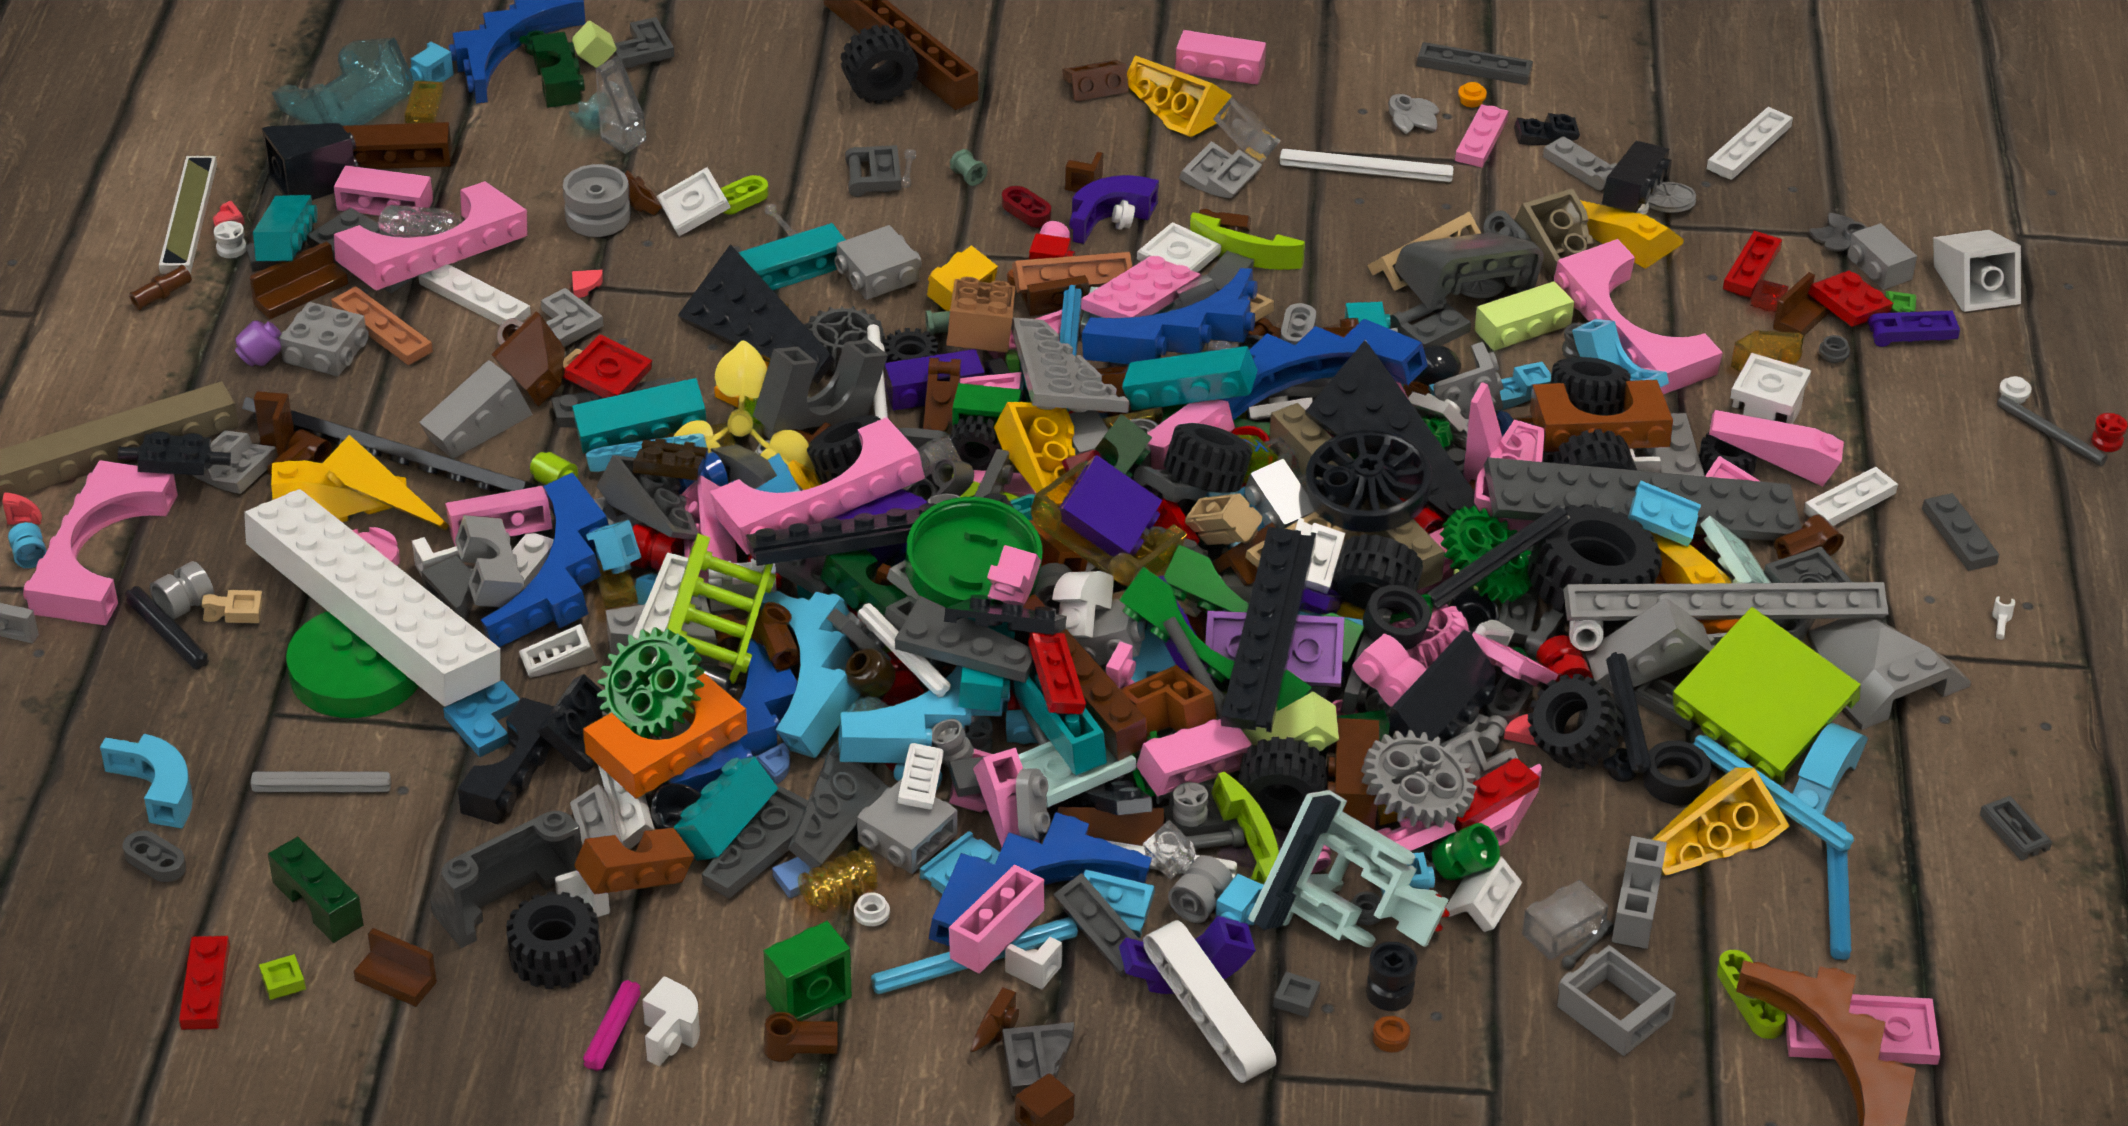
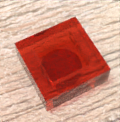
(1767, 295)

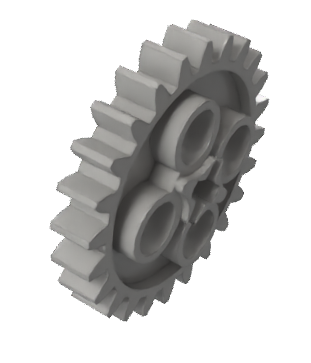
(1418, 779)

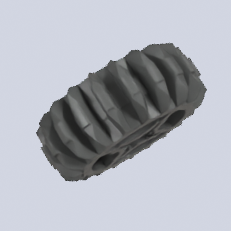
(840, 326)

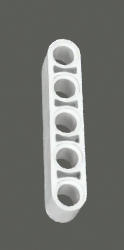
(1209, 1001)

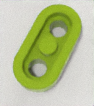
(745, 193)

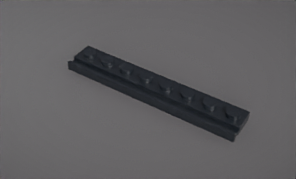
(837, 535)
(1268, 630)

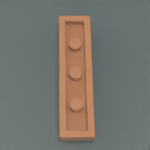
(1097, 268)
(385, 326)

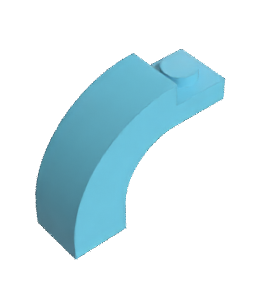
(1601, 341)
(160, 763)
(1825, 764)

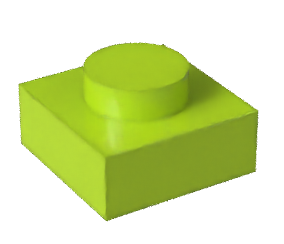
(282, 977)

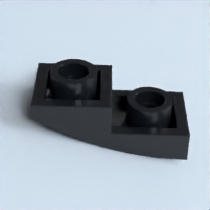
(1543, 133)

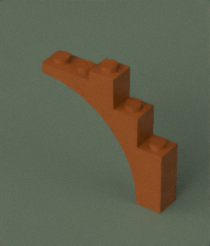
(1854, 1040)

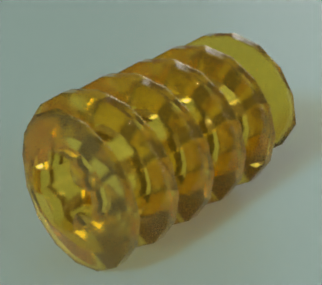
(839, 878)

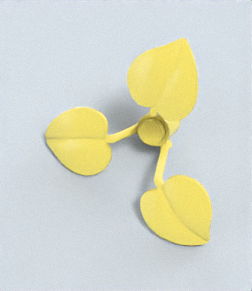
(742, 375)

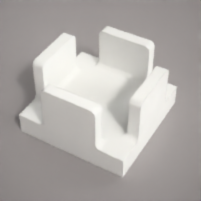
(1770, 388)

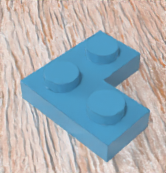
(478, 716)

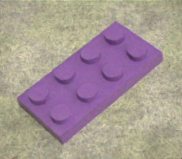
(1314, 653)

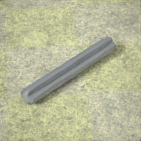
(321, 781)

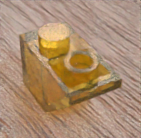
(1771, 344)

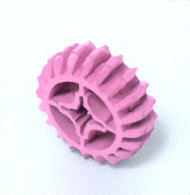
(1442, 629)

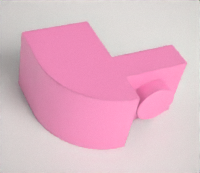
(1013, 575)

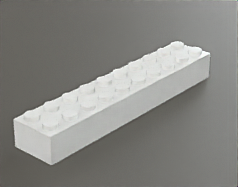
(373, 597)

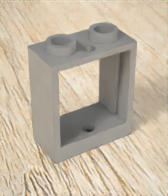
(1624, 1035)

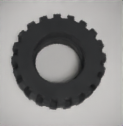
(1593, 549)

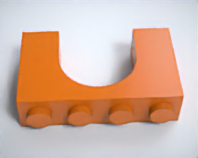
(646, 763)

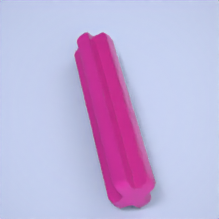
(611, 1025)

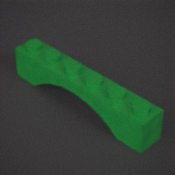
(1196, 579)
(1155, 602)

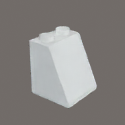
(1979, 269)

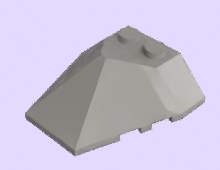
(1884, 665)

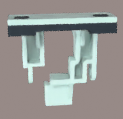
(1295, 890)

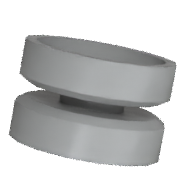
(596, 200)

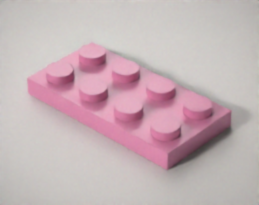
(1139, 290)
(1907, 1035)

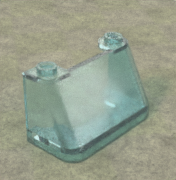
(371, 82)

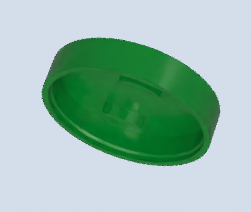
(959, 542)
(342, 673)

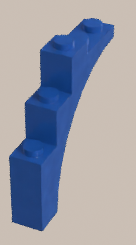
(483, 49)
(1184, 330)
(1322, 356)
(570, 564)
(766, 702)
(1061, 857)

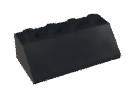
(1446, 693)

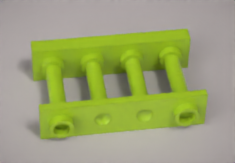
(694, 586)

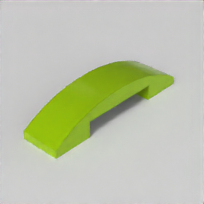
(1279, 254)
(1236, 802)

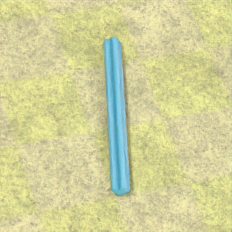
(1787, 802)
(943, 965)

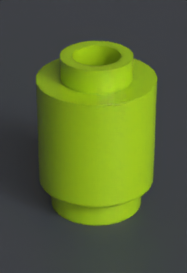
(550, 467)

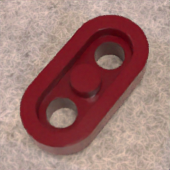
(1026, 206)

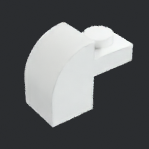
(1079, 598)
(673, 1017)

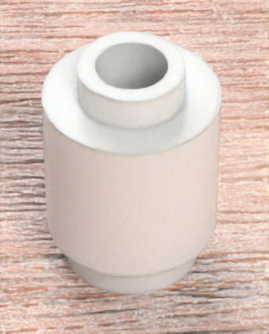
(1586, 634)

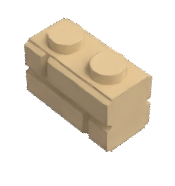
(1224, 519)

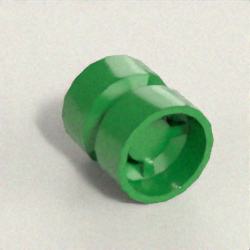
(1466, 852)

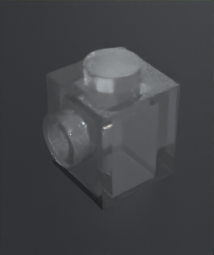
(1170, 850)

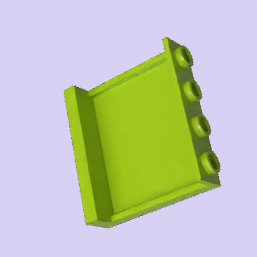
(1764, 694)

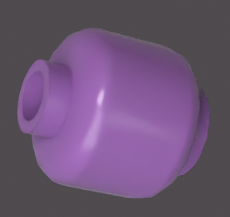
(258, 343)

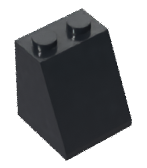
(308, 157)

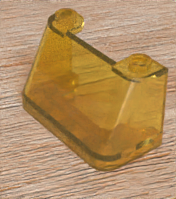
(1153, 554)

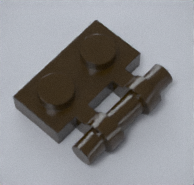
(670, 459)

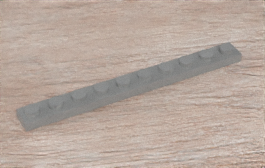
(1728, 600)

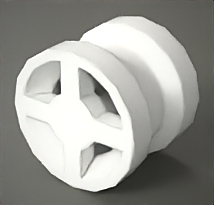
(230, 239)

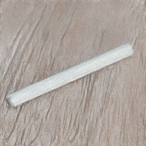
(1366, 165)

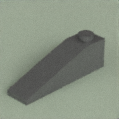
(647, 498)

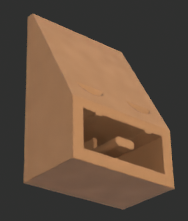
(981, 314)

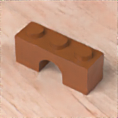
(612, 867)

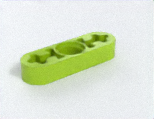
(1750, 1008)

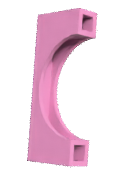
(387, 260)
(1589, 280)
(883, 467)
(111, 494)

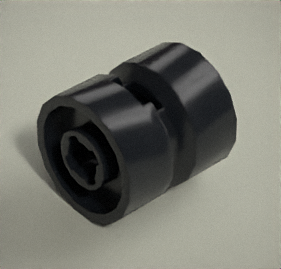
(1391, 976)

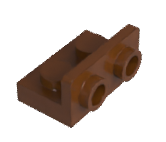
(1097, 79)

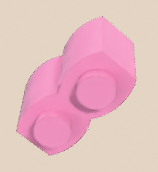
(1388, 668)

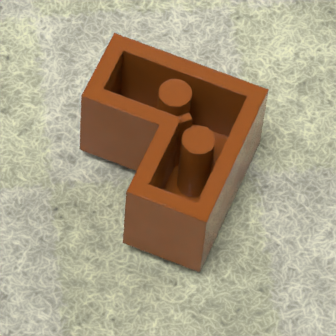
(1172, 700)

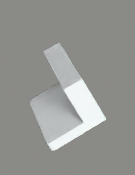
(1486, 894)

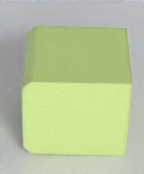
(593, 44)

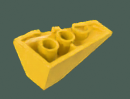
(1175, 97)
(1637, 232)
(1036, 441)
(363, 473)
(312, 480)
(1686, 564)
(1722, 821)

